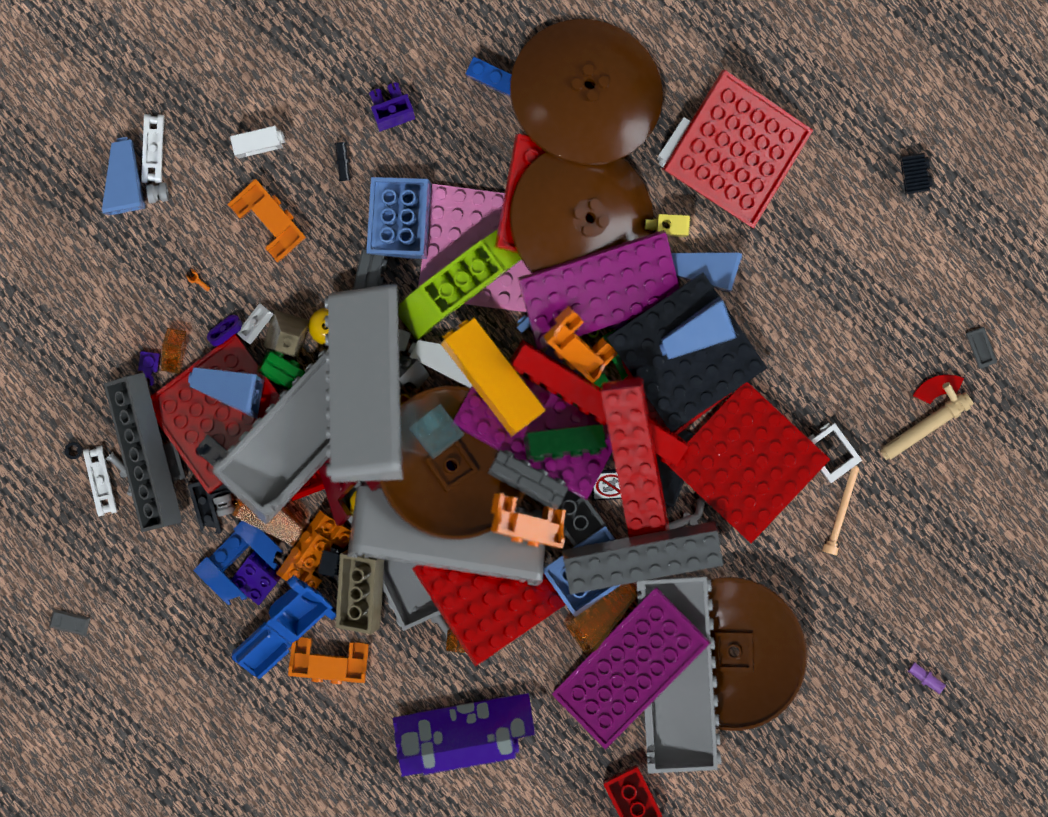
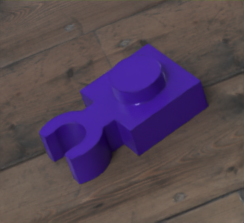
(149, 363)

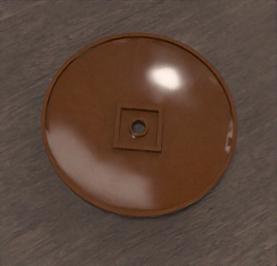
(578, 121)
(552, 207)
(430, 495)
(770, 657)

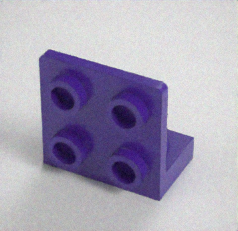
(256, 578)

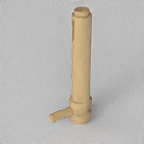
(950, 410)

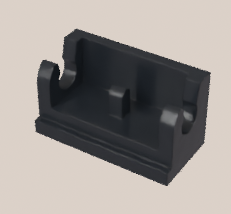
(211, 450)

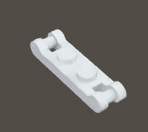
(152, 148)
(100, 480)

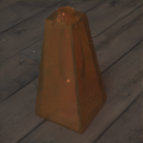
(282, 526)
(599, 619)

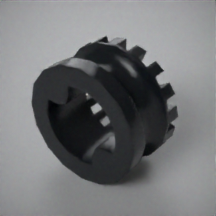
(79, 450)

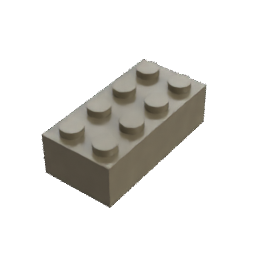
(359, 593)

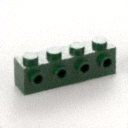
(564, 442)

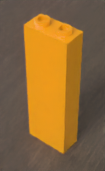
(492, 376)

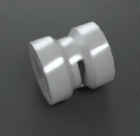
(157, 193)
(224, 504)

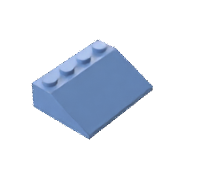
(399, 217)
(557, 576)

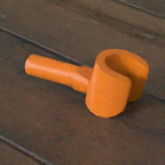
(195, 278)

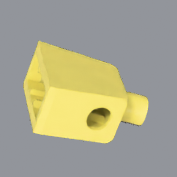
(677, 224)

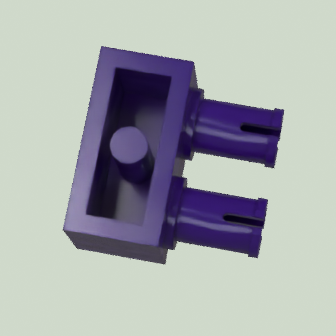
(393, 111)

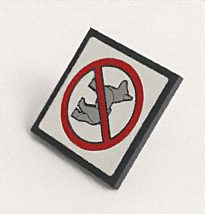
(607, 486)

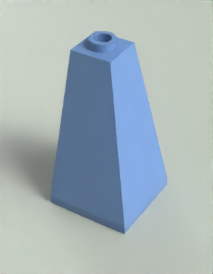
(123, 183)
(717, 267)
(699, 331)
(234, 389)

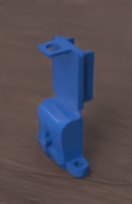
(290, 619)

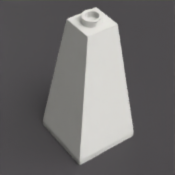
(437, 358)

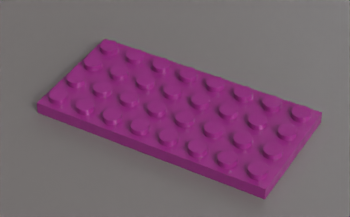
(601, 286)
(577, 472)
(631, 668)

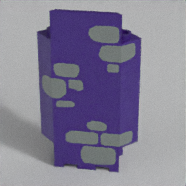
(462, 734)

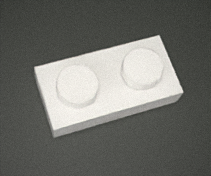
(255, 323)

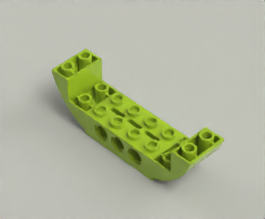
(455, 285)

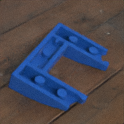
(212, 569)

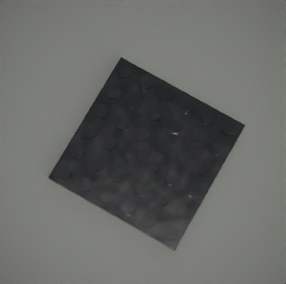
(693, 381)

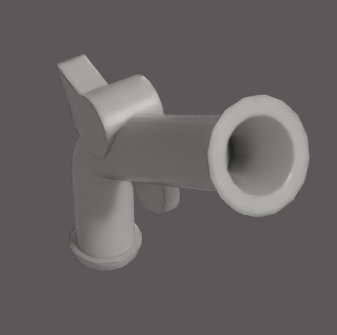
(120, 465)
(689, 519)
(437, 619)

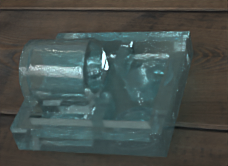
(436, 431)

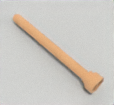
(831, 545)

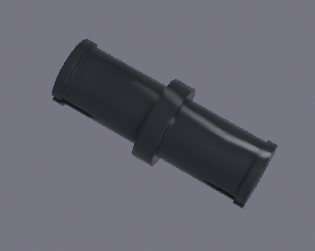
(342, 161)

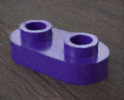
(224, 330)

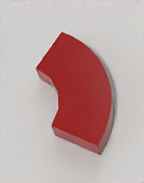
(934, 387)

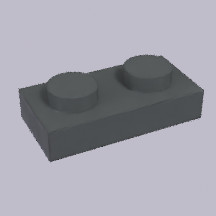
(174, 462)

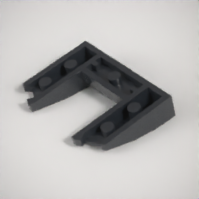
(204, 504)

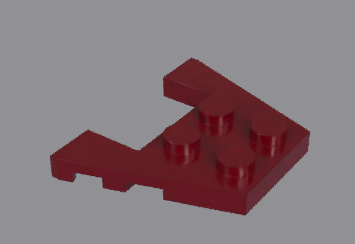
(336, 491)

